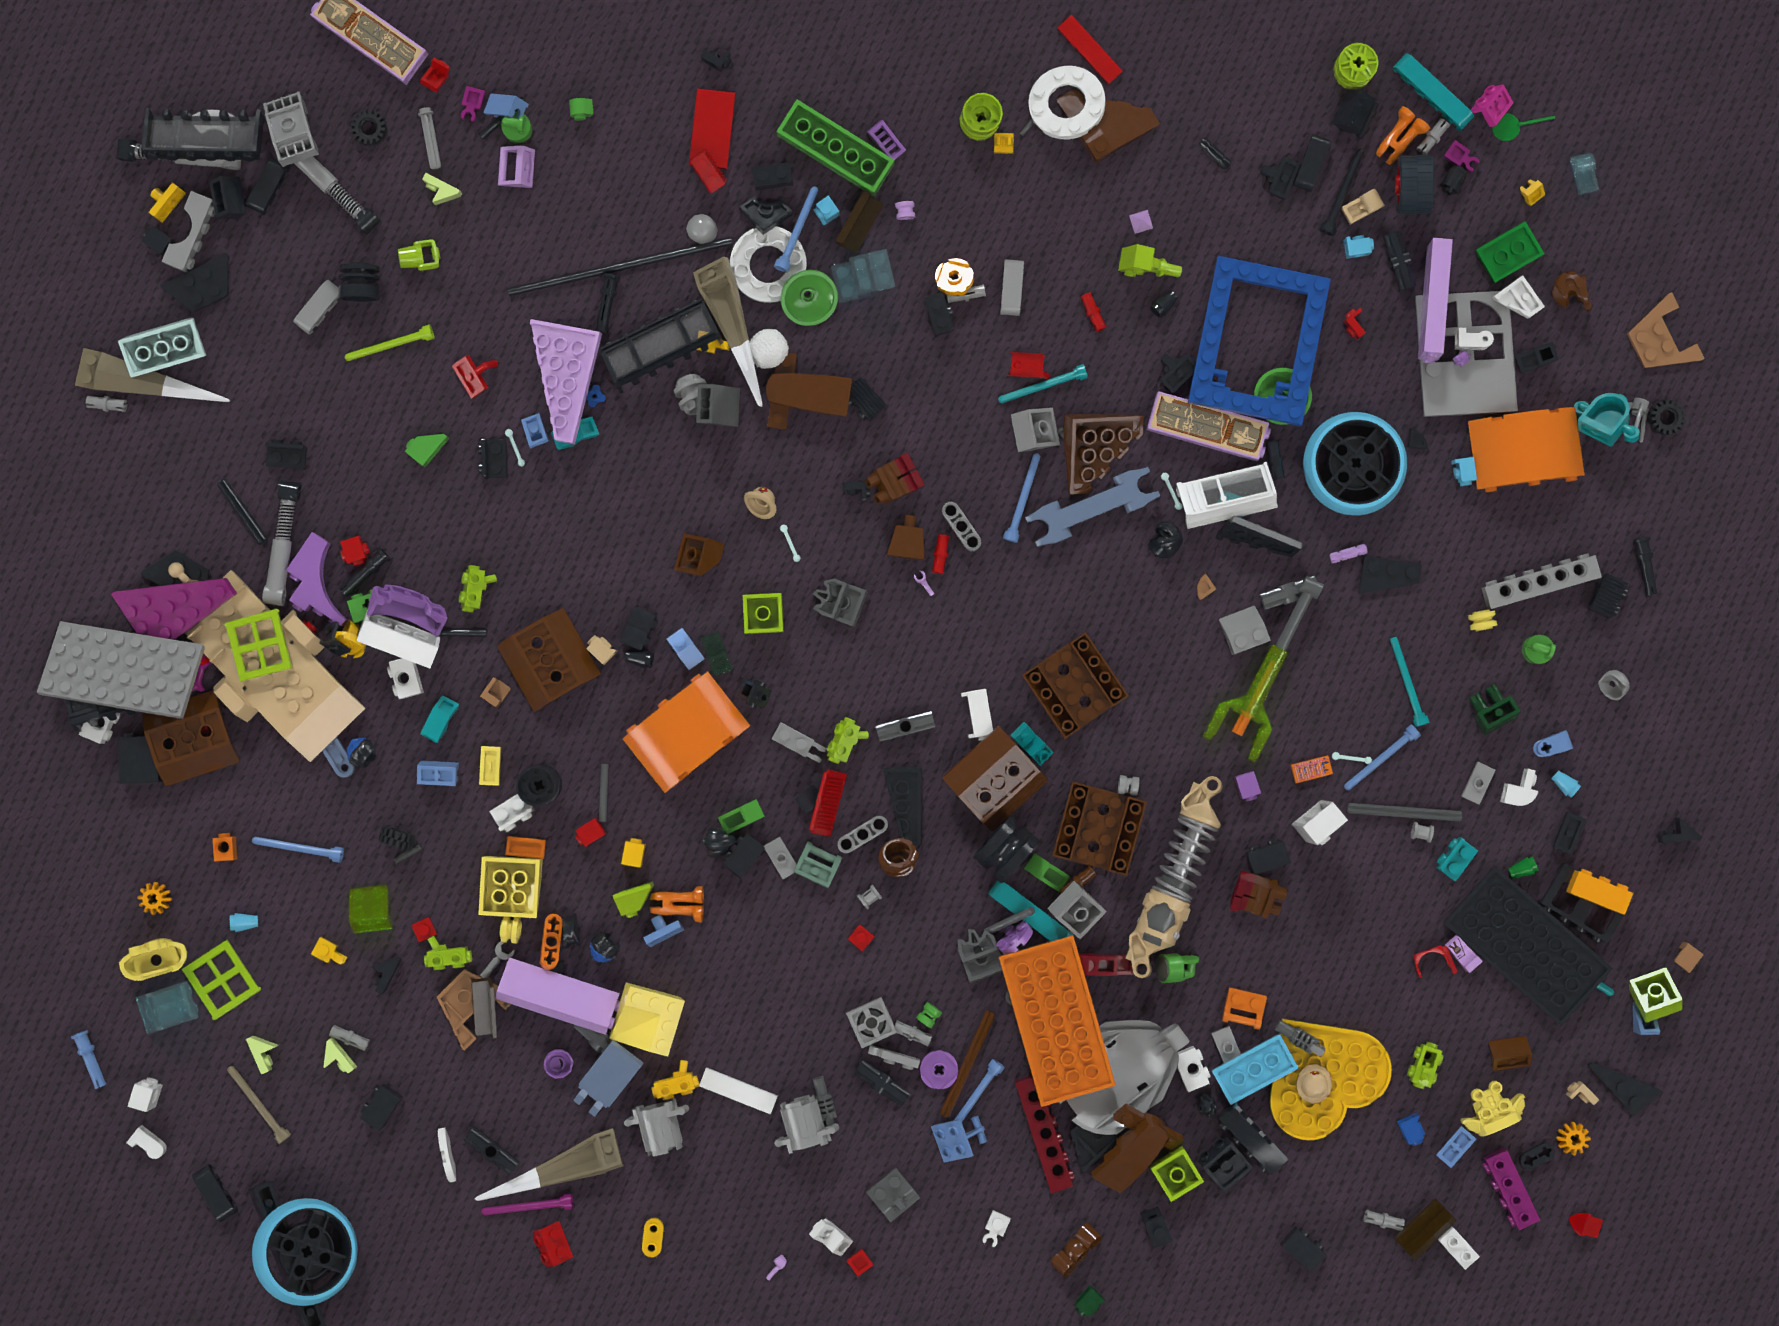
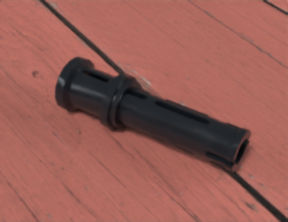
(607, 292)
(1644, 556)
(371, 565)

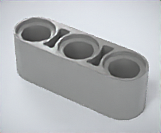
(1012, 287)
(317, 306)
(960, 517)
(872, 833)

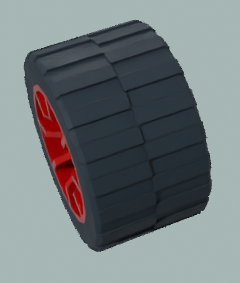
(1415, 184)

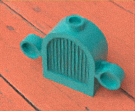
(1606, 419)

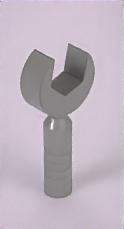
(494, 963)

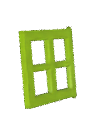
(258, 645)
(221, 980)

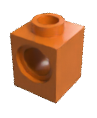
(219, 854)

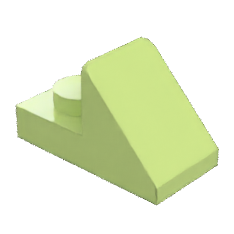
(445, 191)
(258, 1048)
(336, 1052)

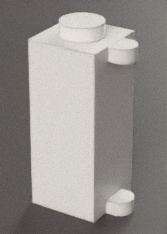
(979, 713)

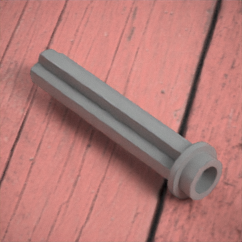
(430, 137)

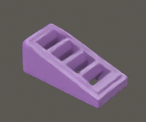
(881, 124)

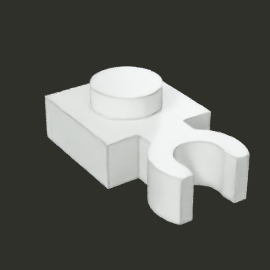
(997, 1226)

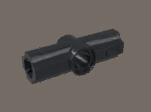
(1400, 260)
(882, 1083)
(481, 1142)

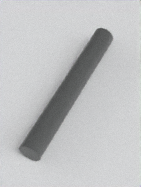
(603, 793)
(1010, 920)

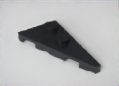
(1630, 1092)

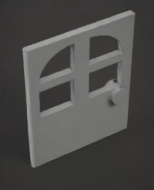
(1479, 384)

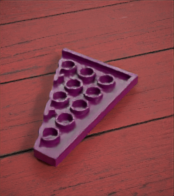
(172, 608)

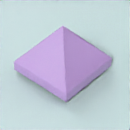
(1141, 221)

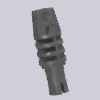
(1300, 1038)
(824, 1101)

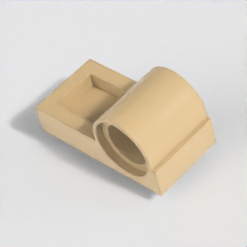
(1362, 206)

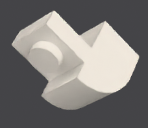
(1521, 794)
(831, 1236)

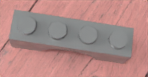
(182, 254)

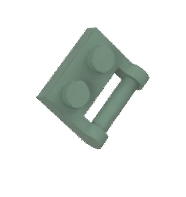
(815, 870)

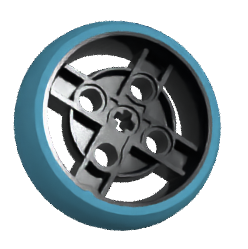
(1329, 440)
(318, 1216)

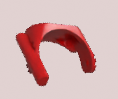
(1439, 949)

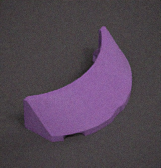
(407, 605)

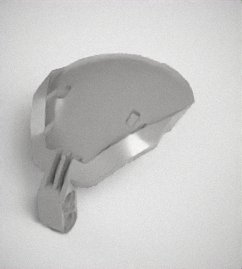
(1139, 1056)

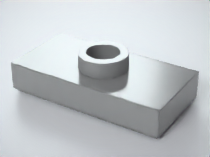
(1478, 783)
(781, 857)
(1226, 1044)

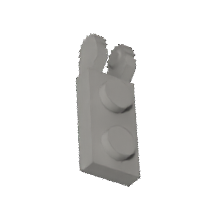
(797, 741)

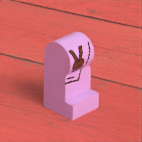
(1463, 954)

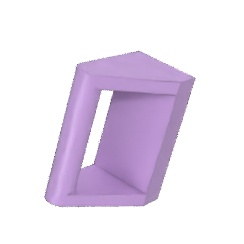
(524, 166)

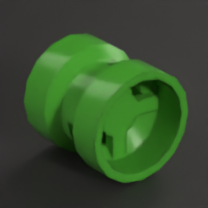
(930, 1010)

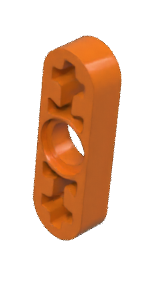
(544, 954)

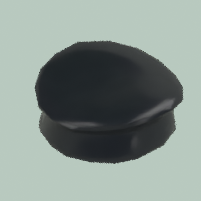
(570, 931)

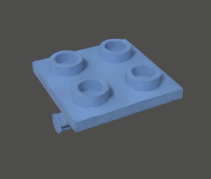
(954, 1141)

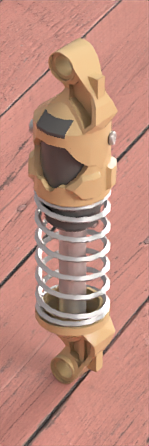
(1169, 900)

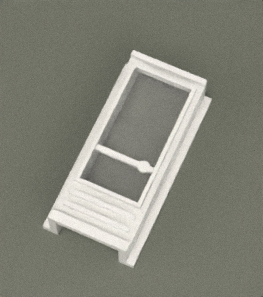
(1227, 495)

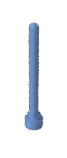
(783, 263)
(1012, 532)
(1410, 734)
(333, 853)
(994, 1069)

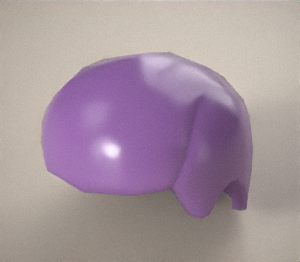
(553, 1066)

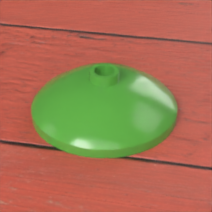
(813, 308)
(1267, 383)

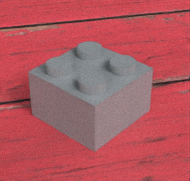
(1077, 910)

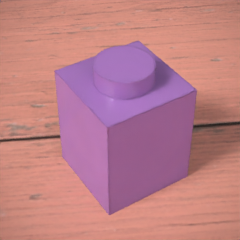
(1247, 786)

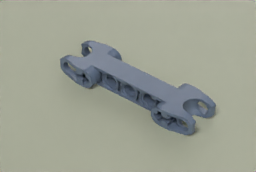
(1124, 493)

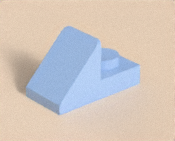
(685, 649)

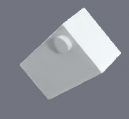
(399, 639)
(1319, 822)

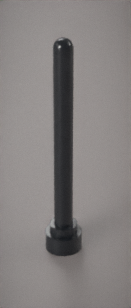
(1329, 225)

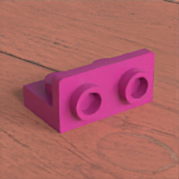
(1493, 104)

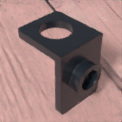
(332, 644)

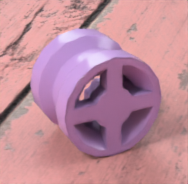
(905, 210)

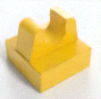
(1003, 143)
(1533, 192)

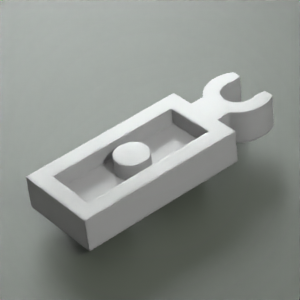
(891, 1057)

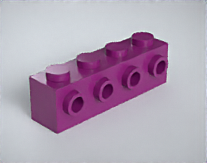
(1511, 1189)

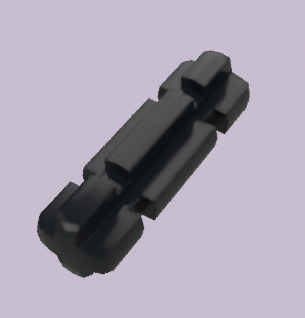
(1215, 153)

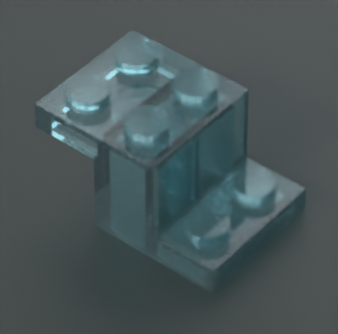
(863, 276)
(167, 1007)

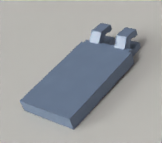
(608, 1076)

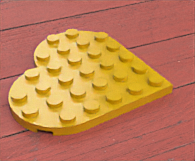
(1358, 1074)

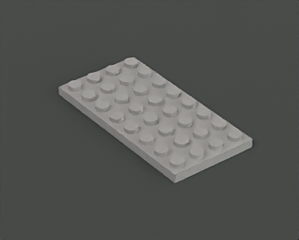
(121, 669)

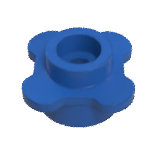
(599, 396)

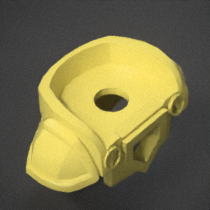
(138, 963)
(1493, 1111)

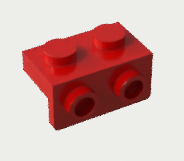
(552, 1244)

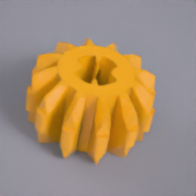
(157, 906)
(1576, 1131)

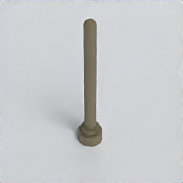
(280, 1133)

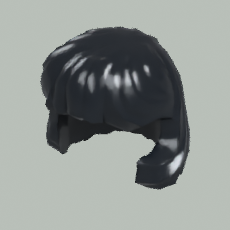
(1167, 540)

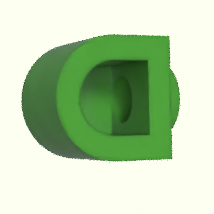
(580, 108)

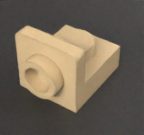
(1585, 1094)

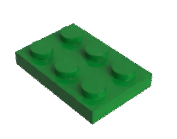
(1509, 252)

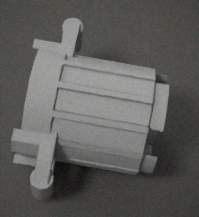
(804, 1124)
(659, 1126)

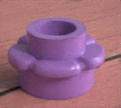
(1462, 358)

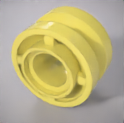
(1482, 620)
(510, 929)

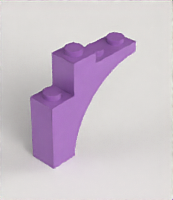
(311, 592)

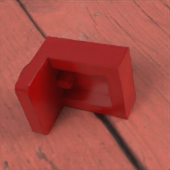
(435, 75)
(1353, 327)

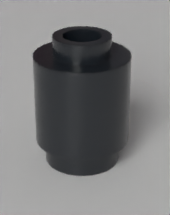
(1453, 180)

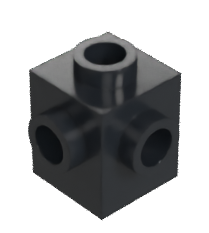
(758, 695)

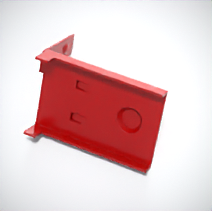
(1028, 365)

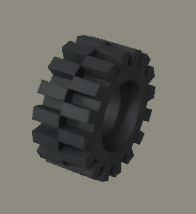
(360, 120)
(1677, 413)
(396, 838)

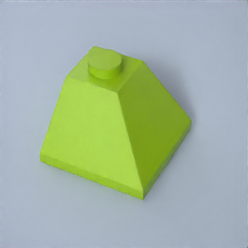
(632, 899)

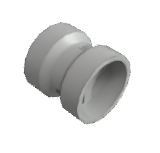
(1123, 785)

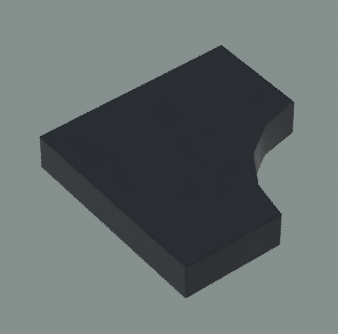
(765, 214)

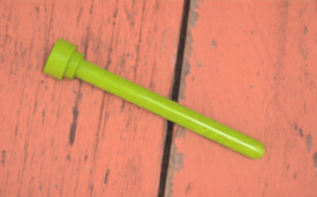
(424, 334)

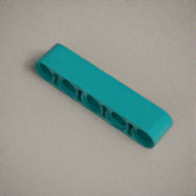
(1434, 91)
(1039, 921)

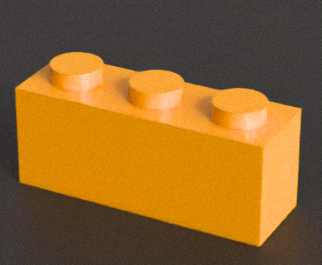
(1600, 891)

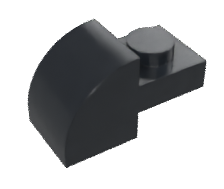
(1537, 357)

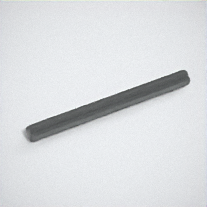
(1407, 812)

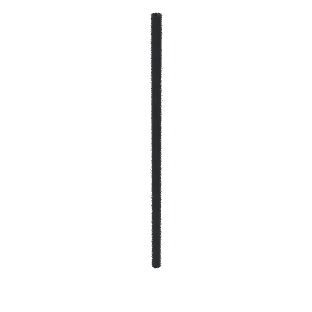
(620, 266)

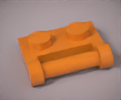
(1247, 1002)

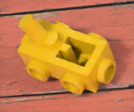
(681, 1082)

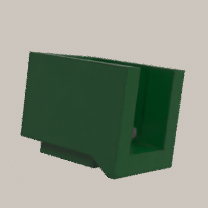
(1089, 1302)

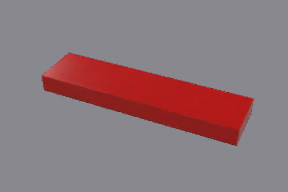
(1089, 49)

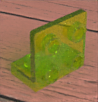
(369, 909)

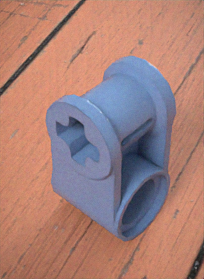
(1555, 744)

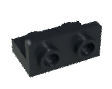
(286, 455)
(493, 458)

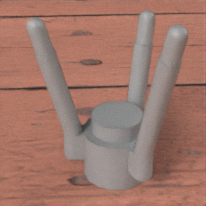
(1640, 409)

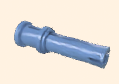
(86, 1050)

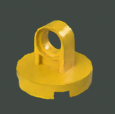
(348, 637)

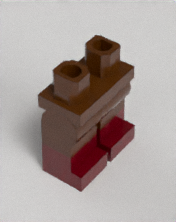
(887, 480)
(1257, 895)

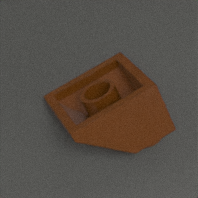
(698, 554)

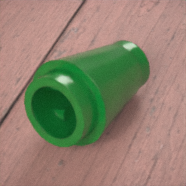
(1523, 868)

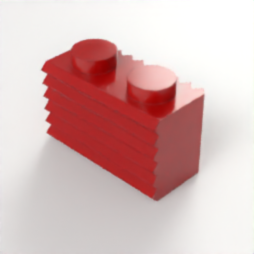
(708, 171)

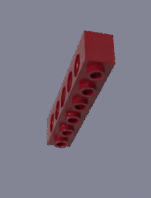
(1055, 1181)

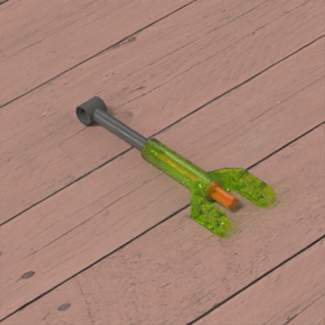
(1251, 705)

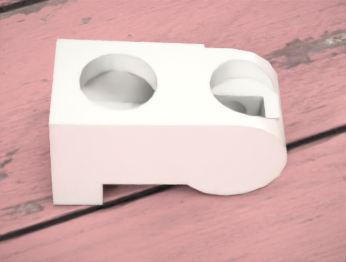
(1472, 341)
(148, 1141)

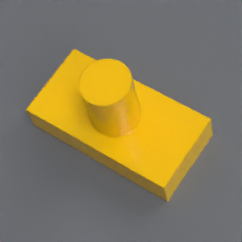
(165, 201)

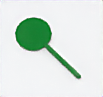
(1509, 126)

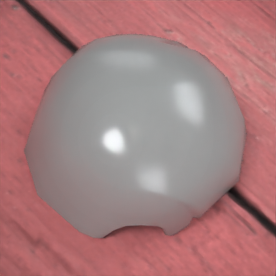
(701, 229)
(1621, 682)

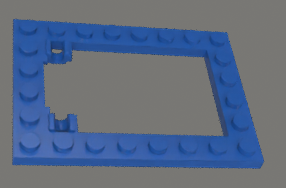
(1215, 395)

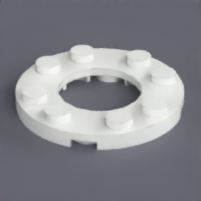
(1067, 127)
(740, 263)

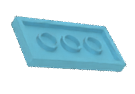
(1255, 1069)

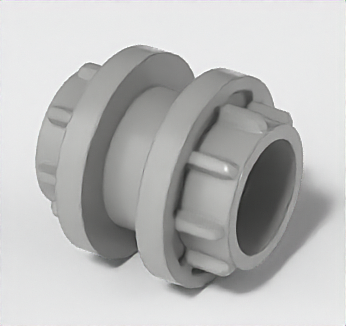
(688, 390)

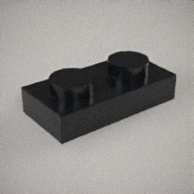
(1569, 833)

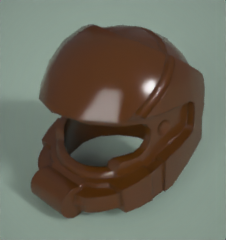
(1574, 285)
(898, 864)

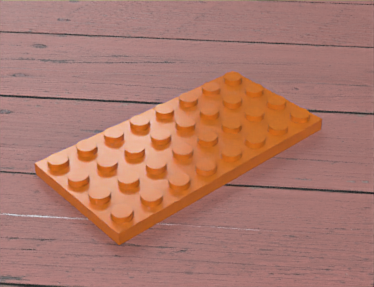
(1057, 1021)

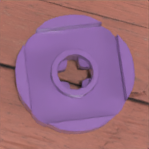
(1014, 936)
(938, 1080)

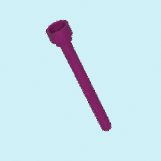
(564, 1202)

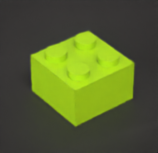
(763, 613)
(1655, 995)
(1176, 1173)

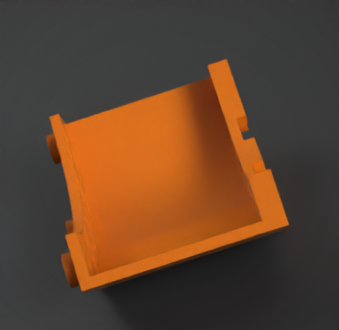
(1526, 448)
(685, 731)

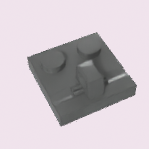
(893, 1194)

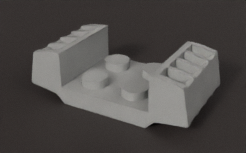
(290, 129)

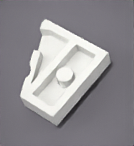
(1520, 298)

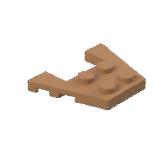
(1653, 341)
(458, 1005)

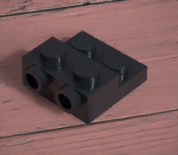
(1224, 1164)

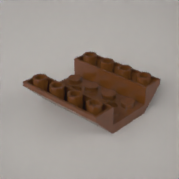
(560, 652)
(1087, 677)
(192, 751)
(987, 770)
(1113, 832)

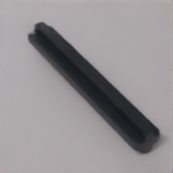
(242, 512)

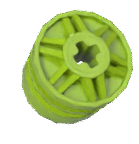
(1347, 72)
(985, 106)

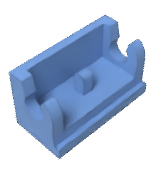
(505, 105)
(437, 773)
(1456, 1147)

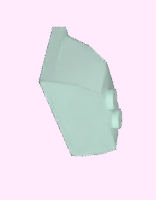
(161, 347)

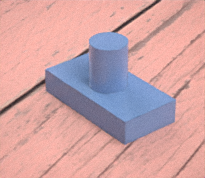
(662, 931)

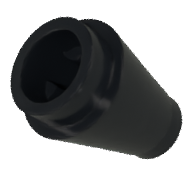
(1162, 305)
(640, 658)

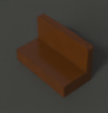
(1510, 1053)

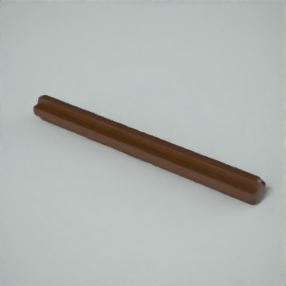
(967, 1064)

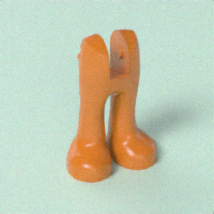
(1405, 118)
(669, 898)

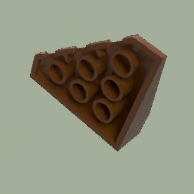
(1116, 129)
(1093, 443)

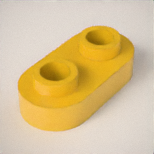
(652, 1238)

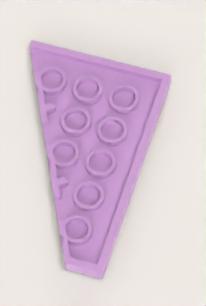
(566, 367)

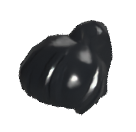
(717, 842)

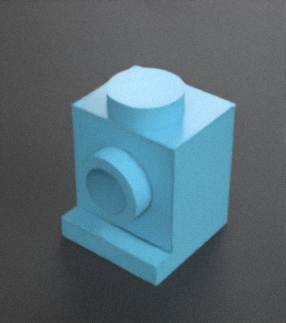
(826, 210)
(1358, 246)
(1465, 471)

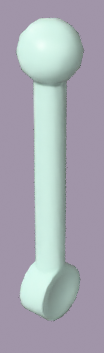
(509, 433)
(1178, 505)
(784, 528)
(1335, 756)

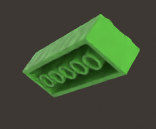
(835, 147)

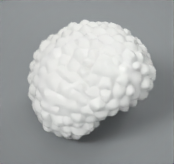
(768, 348)

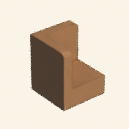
(495, 692)
(1688, 957)

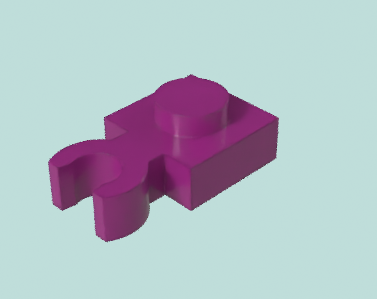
(472, 100)
(1458, 154)

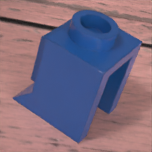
(1412, 1129)

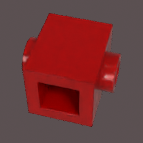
(354, 551)

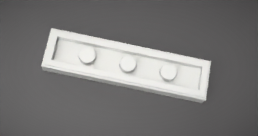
(738, 1090)

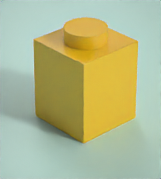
(633, 853)

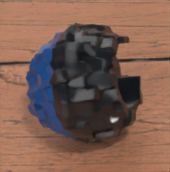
(361, 752)
(603, 948)

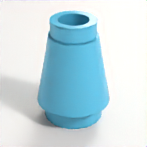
(1566, 784)
(243, 922)

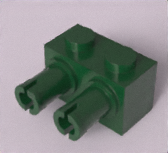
(1497, 715)

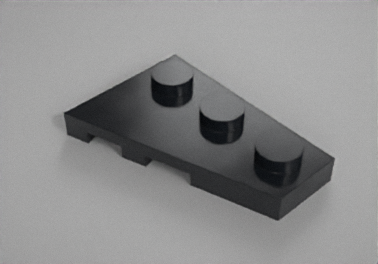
(1386, 574)

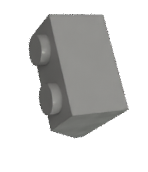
(1035, 429)
(1244, 630)

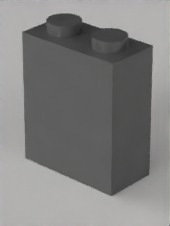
(718, 405)

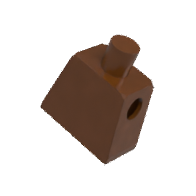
(907, 540)

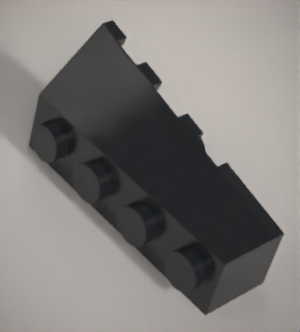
(1252, 1137)

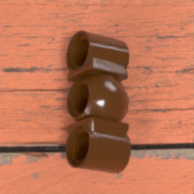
(1076, 1250)

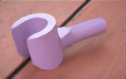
(924, 583)
(780, 1263)

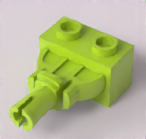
(1139, 259)

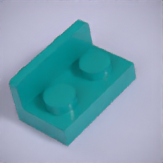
(1456, 858)

